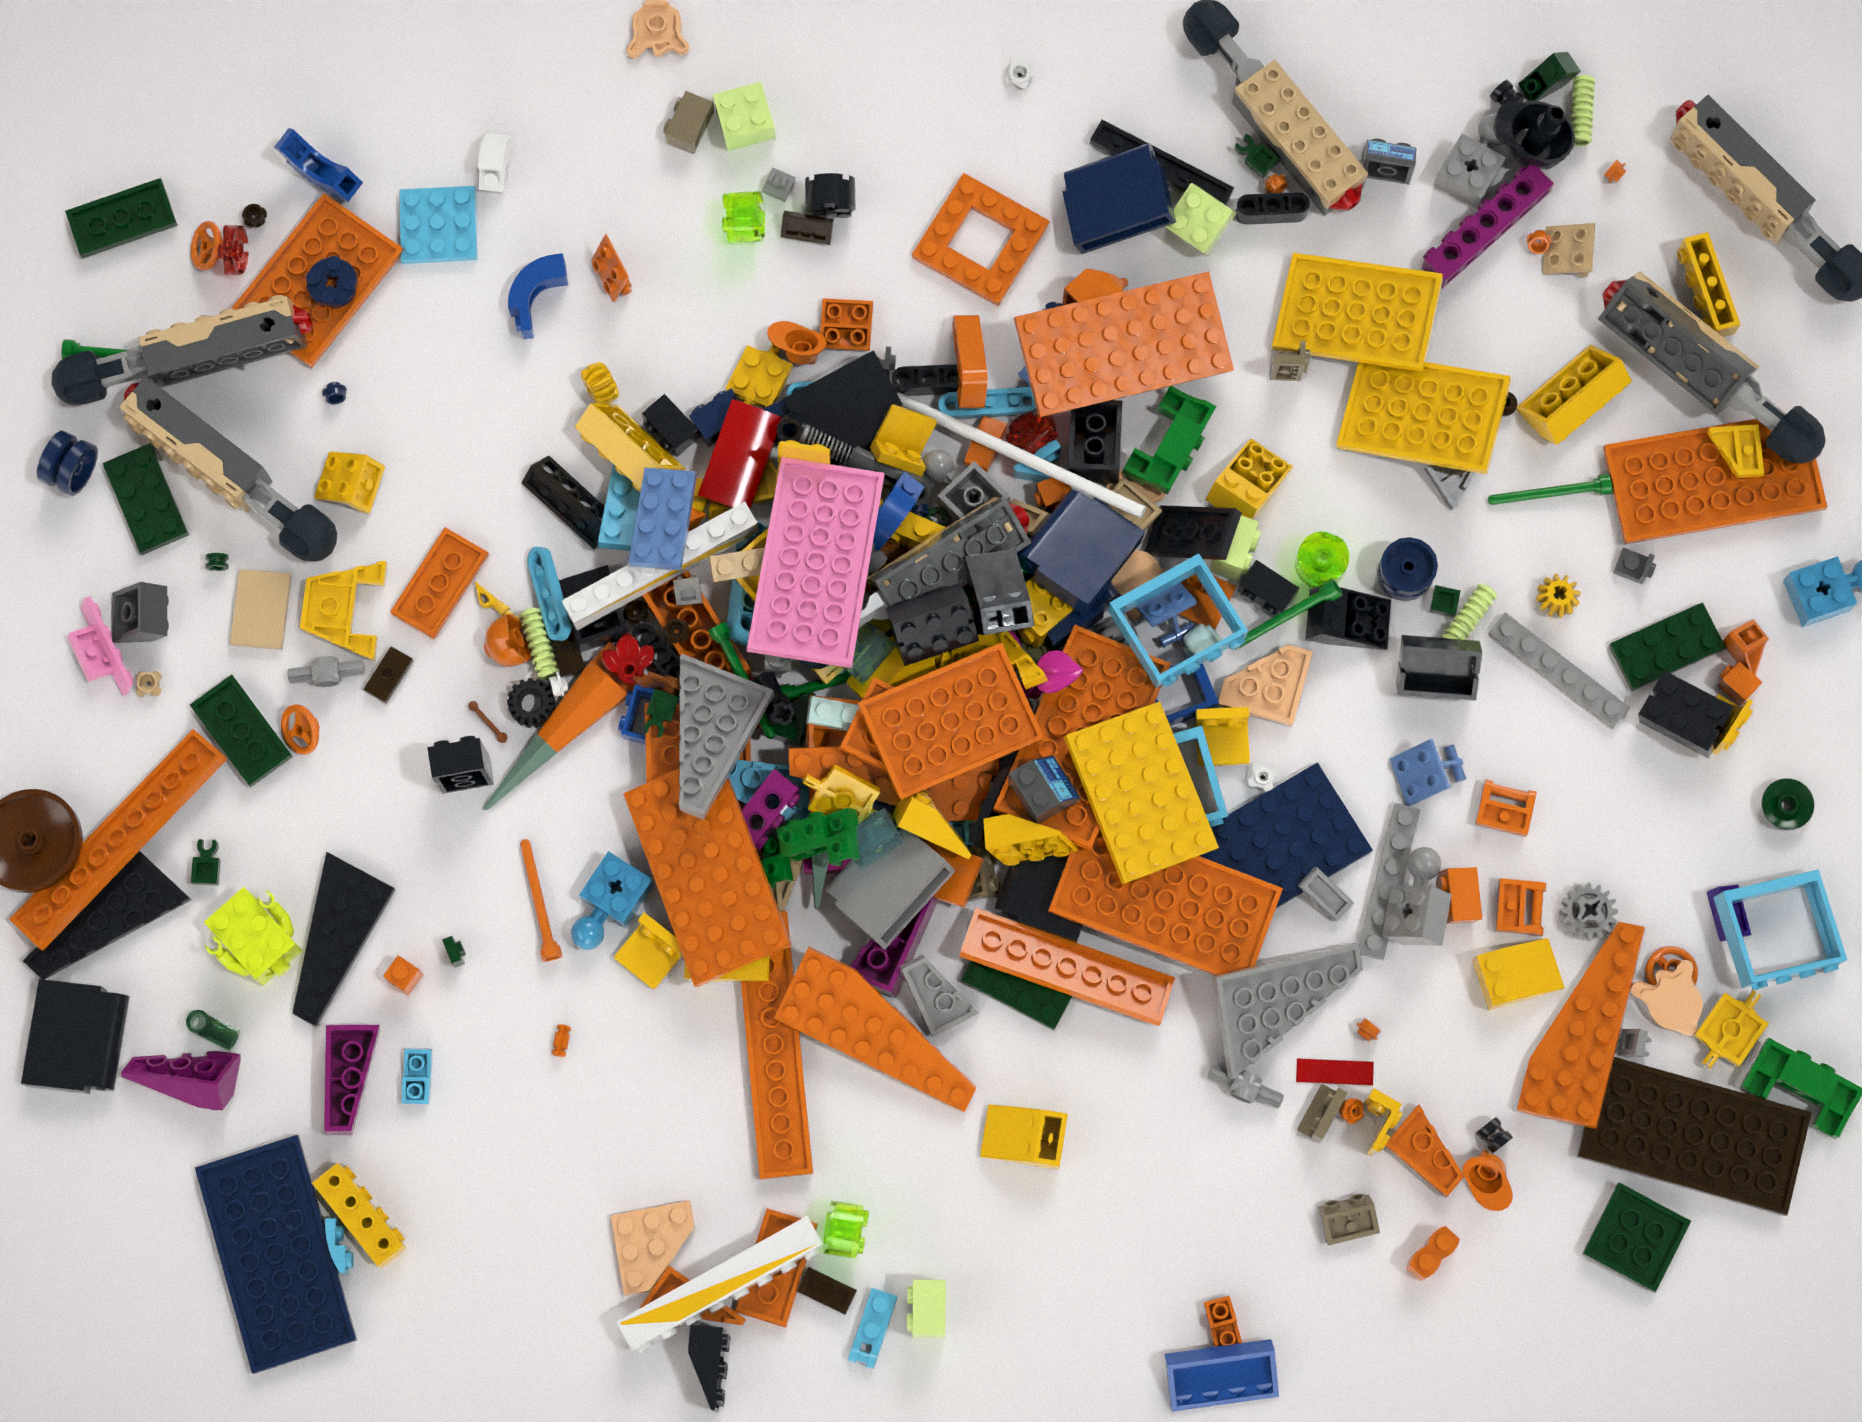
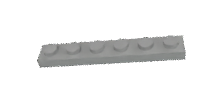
(1558, 670)
(1390, 872)

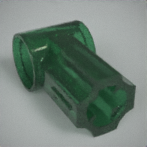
(214, 1030)

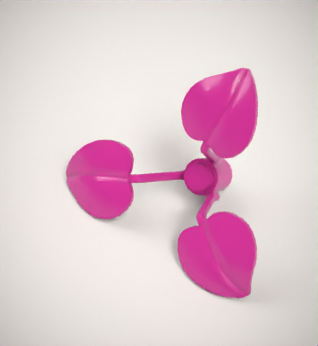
(1058, 669)

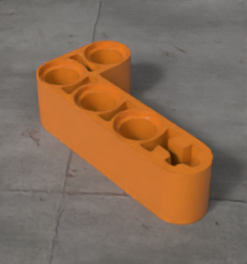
(970, 361)

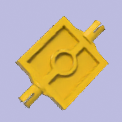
(760, 376)
(841, 791)
(1731, 1029)

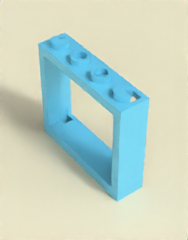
(1157, 585)
(1214, 818)
(1822, 914)

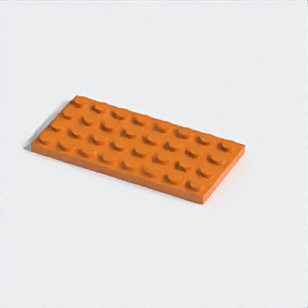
(1123, 344)
(1685, 486)
(1107, 688)
(708, 879)
(1184, 912)

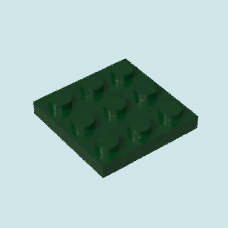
(1636, 1237)

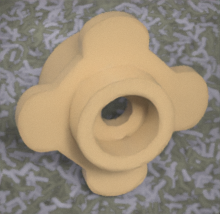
(142, 679)

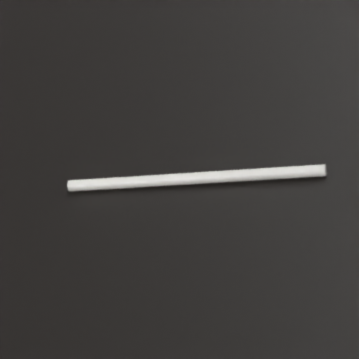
(1025, 457)

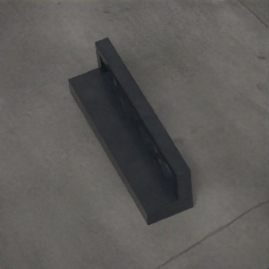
(564, 502)

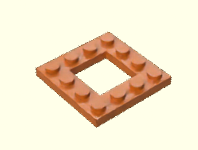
(968, 195)

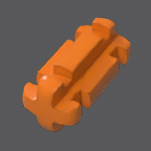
(561, 1040)

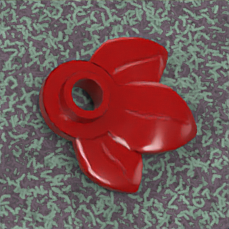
(627, 655)

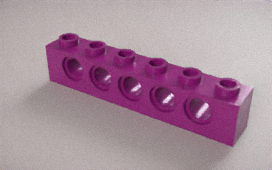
(1529, 179)
(776, 784)

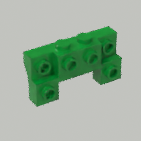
(1189, 420)
(809, 837)
(1807, 1079)

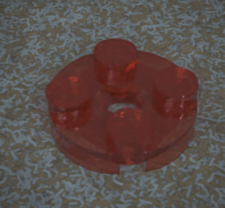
(232, 249)
(1031, 432)

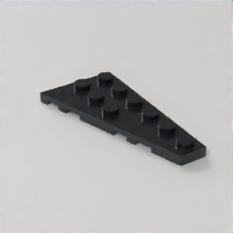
(125, 904)
(342, 921)

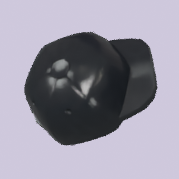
(1535, 132)

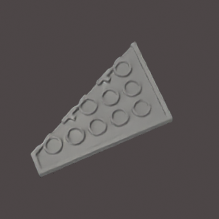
(715, 726)
(1271, 998)

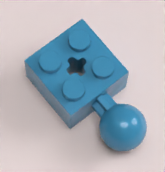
(1834, 583)
(621, 907)

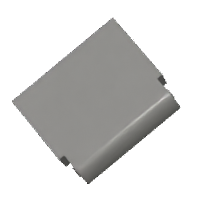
(891, 889)

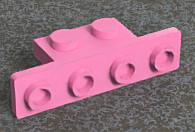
(96, 650)

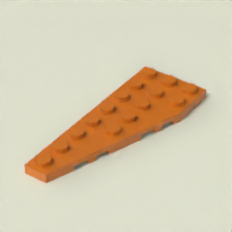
(955, 798)
(853, 1017)
(1576, 1055)

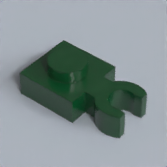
(1260, 157)
(660, 708)
(206, 868)

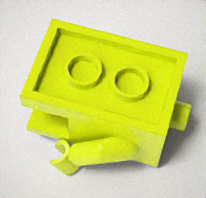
(253, 936)

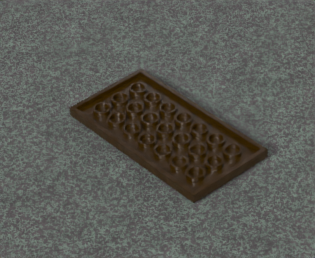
(1698, 1136)

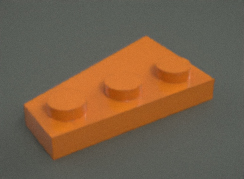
(1424, 1152)

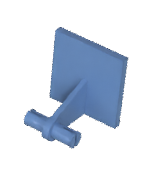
(1166, 607)
(1423, 773)

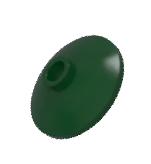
(1796, 795)

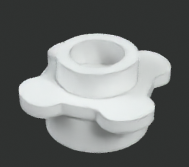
(1016, 68)
(558, 685)
(1255, 780)

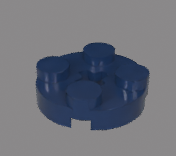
(332, 268)

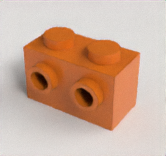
(1465, 897)

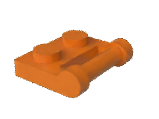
(1502, 815)
(1512, 906)

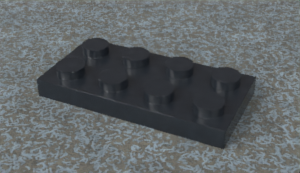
(1193, 531)

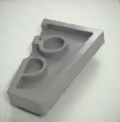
(935, 996)

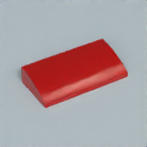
(739, 455)

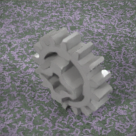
(1595, 919)

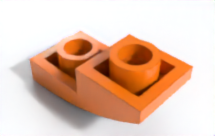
(981, 454)
(1222, 1321)

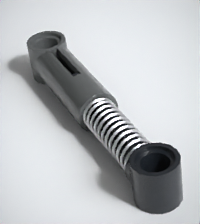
(853, 458)

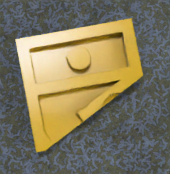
(1739, 448)

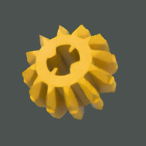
(600, 383)
(1559, 586)

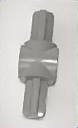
(778, 665)
(326, 671)
(1246, 1087)

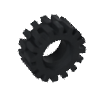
(531, 687)

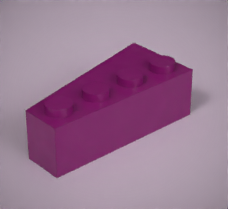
(881, 966)
(347, 1067)

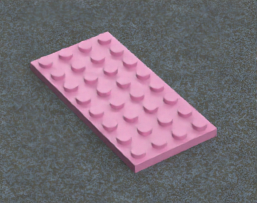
(816, 562)

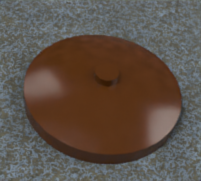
(37, 840)

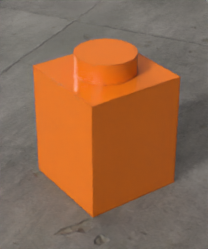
(1050, 493)
(1738, 682)
(403, 975)

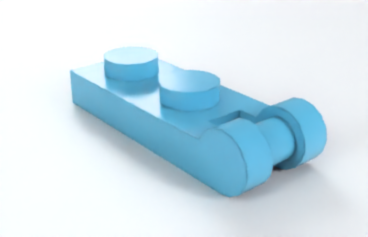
(873, 1327)

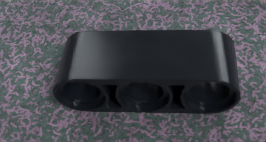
(1282, 201)
(918, 373)
(664, 667)

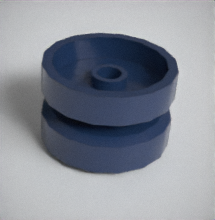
(67, 463)
(1413, 555)

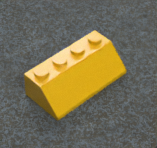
(1574, 394)
(623, 442)

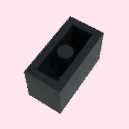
(670, 425)
(1267, 589)

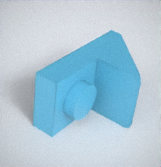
(1049, 453)

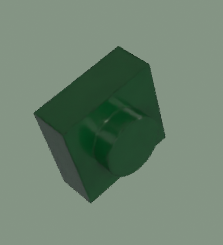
(1445, 601)
(454, 950)

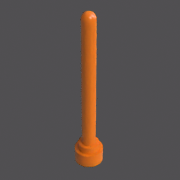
(550, 950)

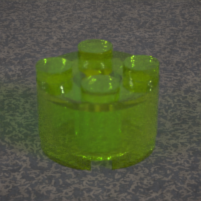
(744, 217)
(1326, 547)
(844, 1229)

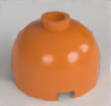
(506, 642)

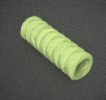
(1582, 109)
(1472, 611)
(538, 643)

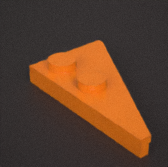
(673, 1279)

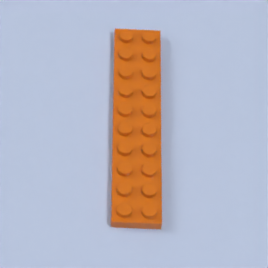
(120, 838)
(776, 1074)

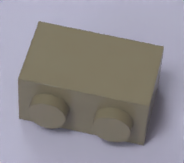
(688, 122)

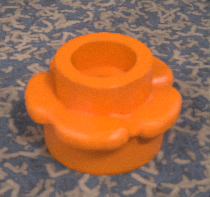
(1615, 172)
(1276, 184)
(1538, 247)
(1367, 1030)
(1346, 1110)

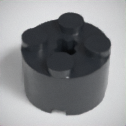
(830, 195)

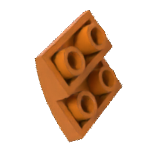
(847, 324)

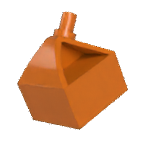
(1091, 285)

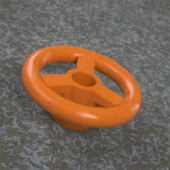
(208, 246)
(305, 727)
(1658, 957)

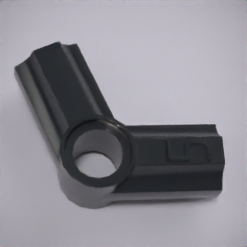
(780, 708)

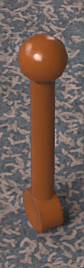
(501, 736)

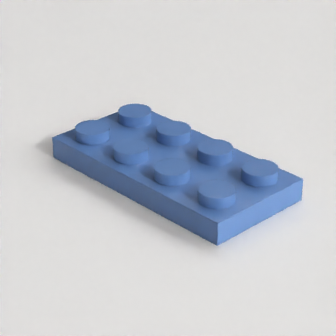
(662, 518)

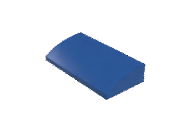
(1222, 1375)

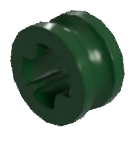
(938, 510)
(217, 561)

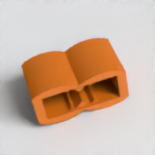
(1436, 1248)

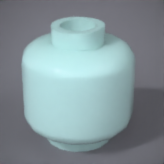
(1199, 639)

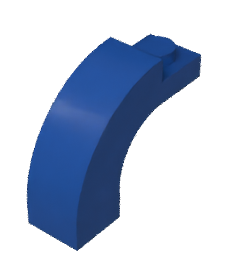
(316, 168)
(529, 283)
(895, 508)

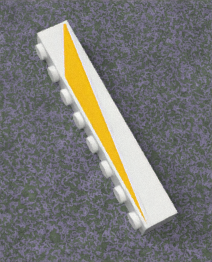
(634, 582)
(720, 1284)

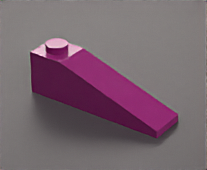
(198, 1081)

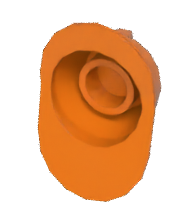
(798, 342)
(1488, 1181)

